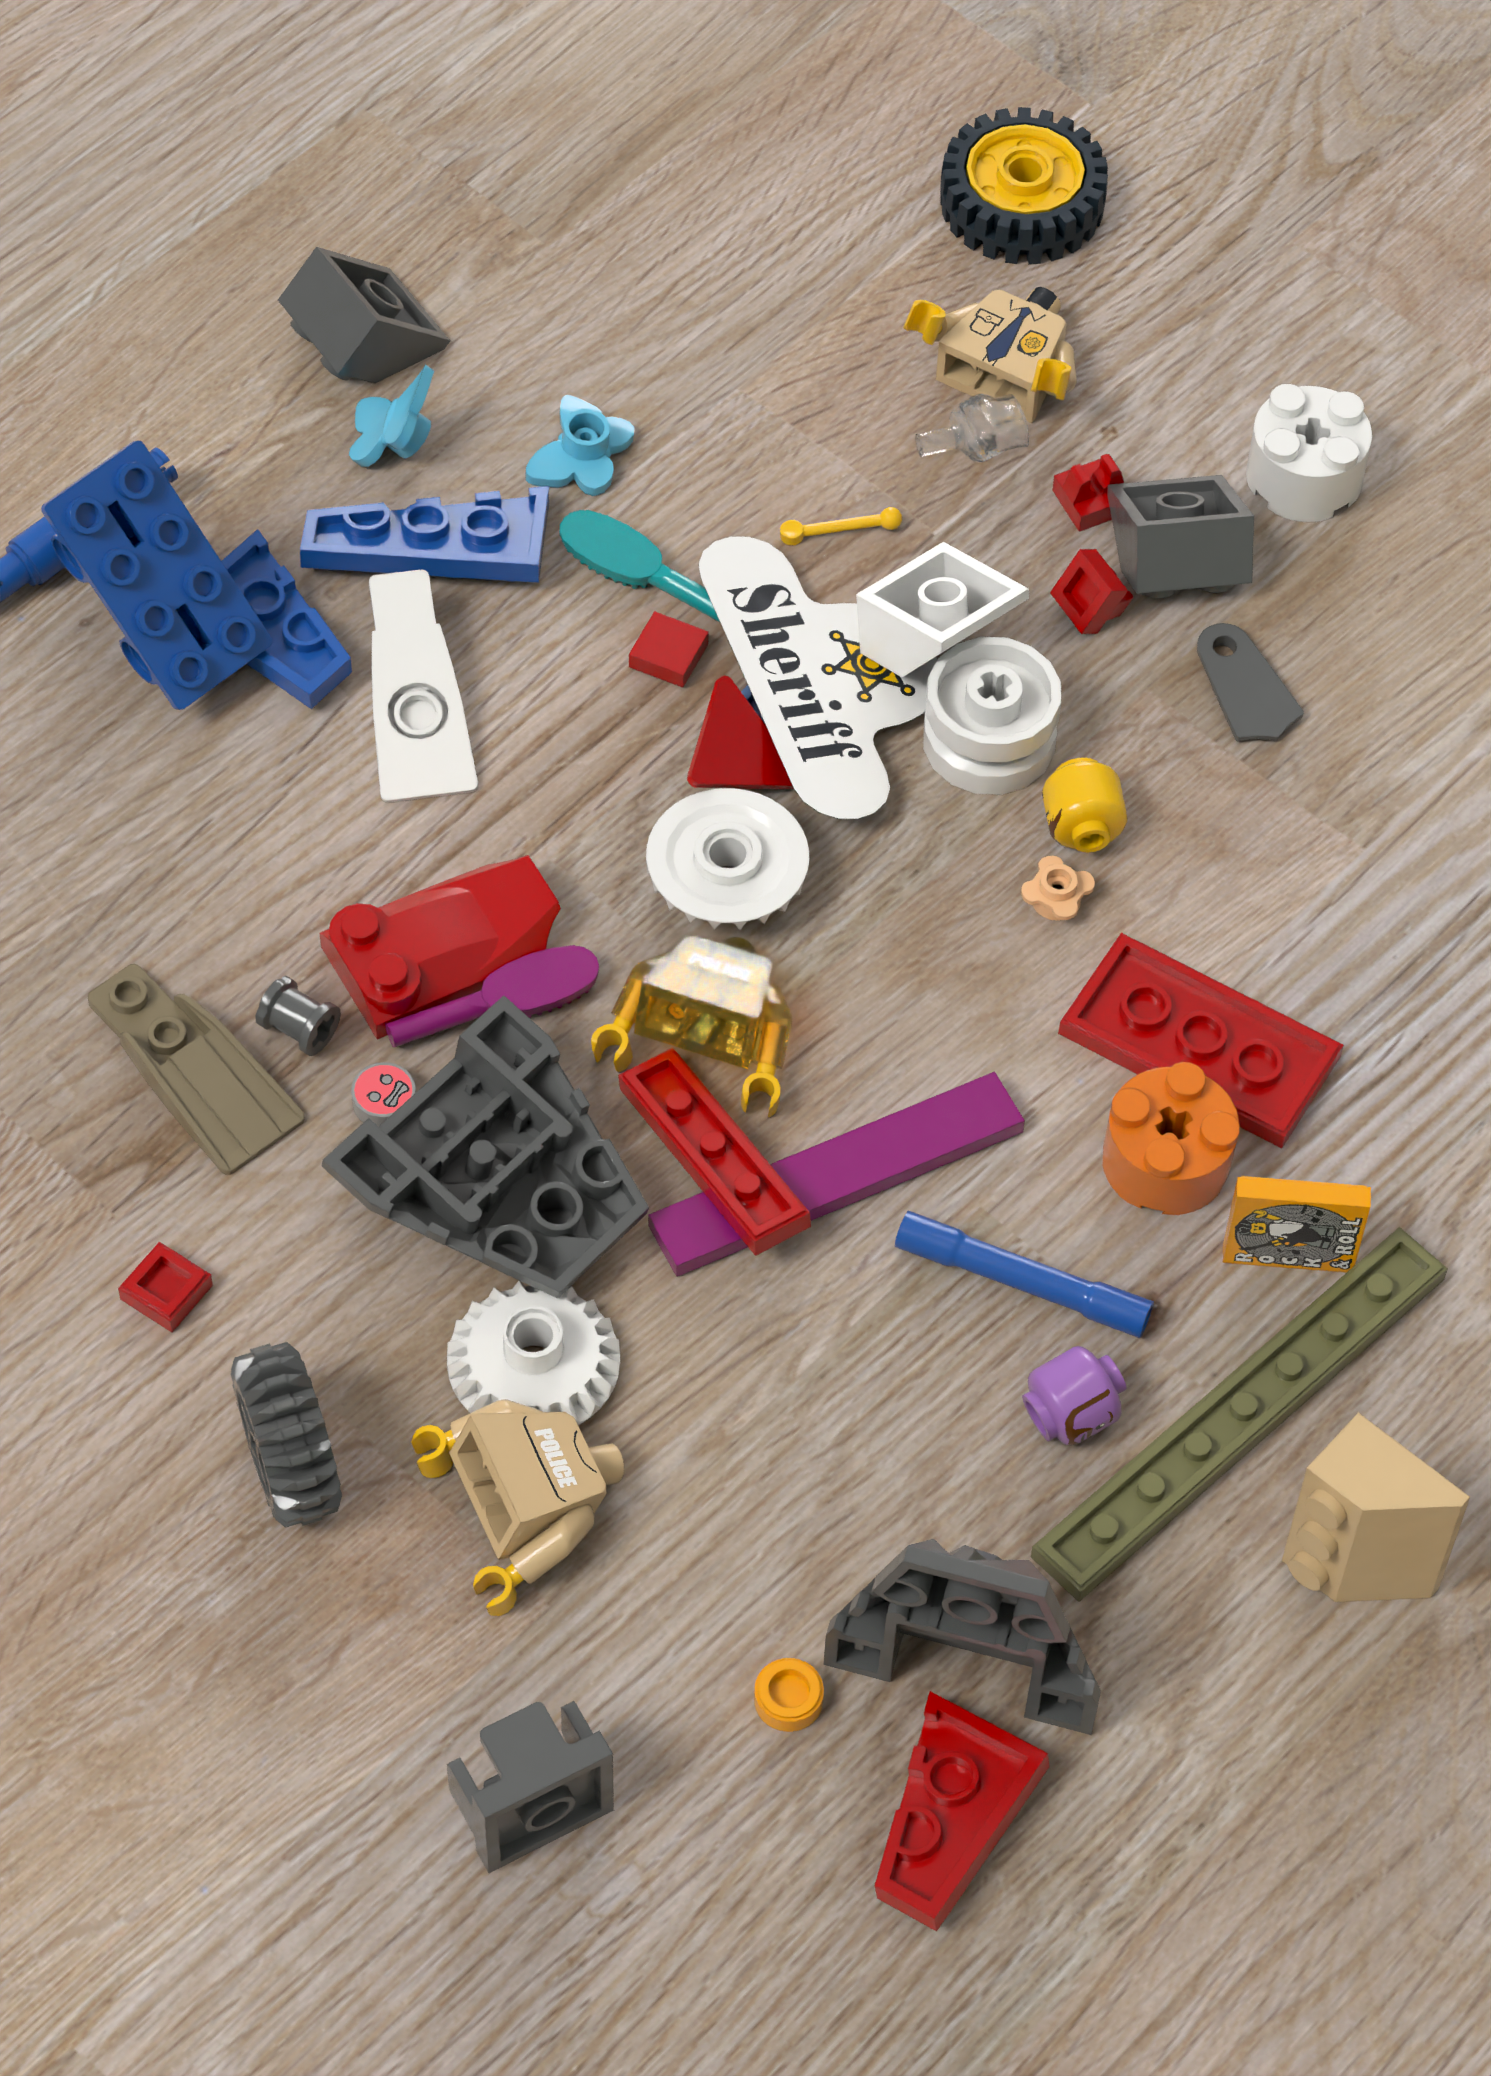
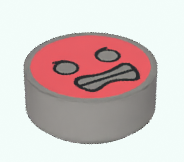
(381, 1091)

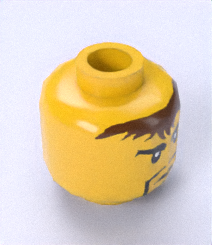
(1084, 802)

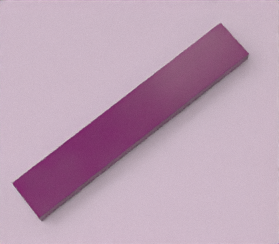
(853, 1166)

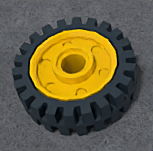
(1023, 185)

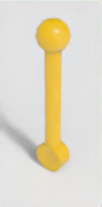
(793, 531)

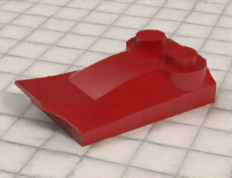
(439, 939)

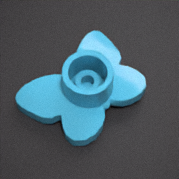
(392, 423)
(581, 450)

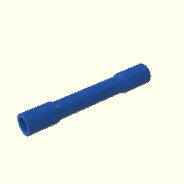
(1092, 1299)

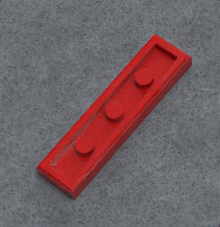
(714, 1151)

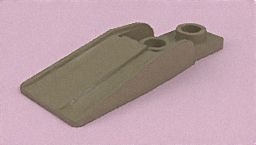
(196, 1069)

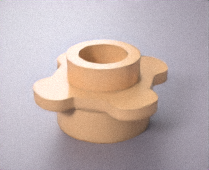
(1052, 902)

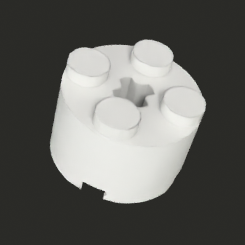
(1309, 451)

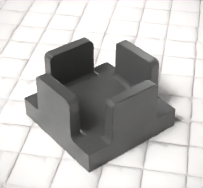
(540, 1783)

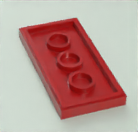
(1160, 1012)

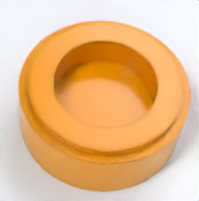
(788, 1694)

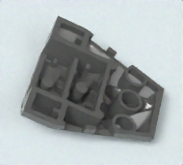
(498, 1160)
(976, 1606)

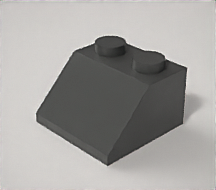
(359, 317)
(1182, 535)

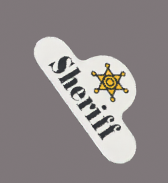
(809, 677)

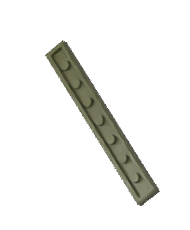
(1237, 1414)

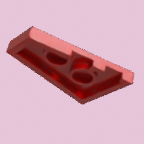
(955, 1808)

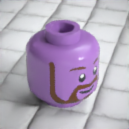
(1074, 1396)

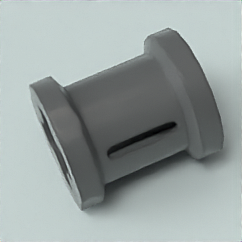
(298, 1015)

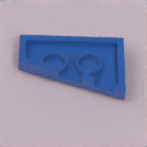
(304, 651)

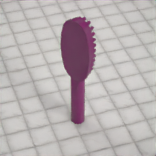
(531, 983)

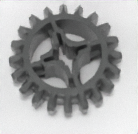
(286, 1434)

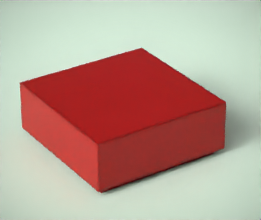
(668, 649)
(165, 1287)

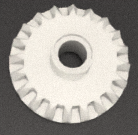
(727, 830)
(568, 1376)

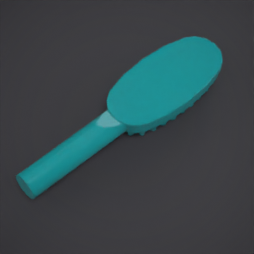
(627, 557)

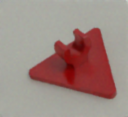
(735, 746)

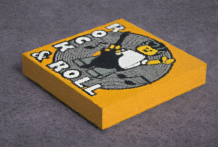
(1296, 1224)

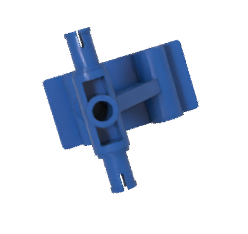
(149, 568)

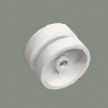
(991, 715)

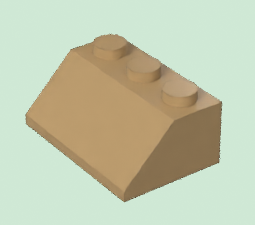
(1372, 1520)

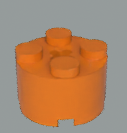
(1170, 1139)

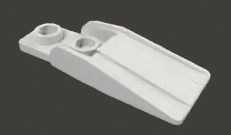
(415, 695)

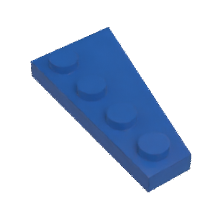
(461, 540)

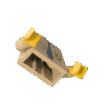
(1001, 346)
(528, 1483)

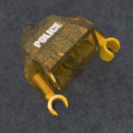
(709, 1003)

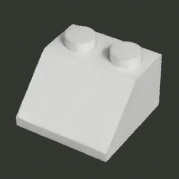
(931, 607)

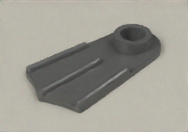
(1246, 685)

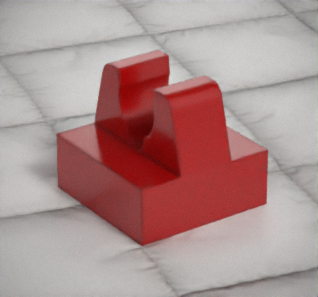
(1085, 491)
(1090, 592)

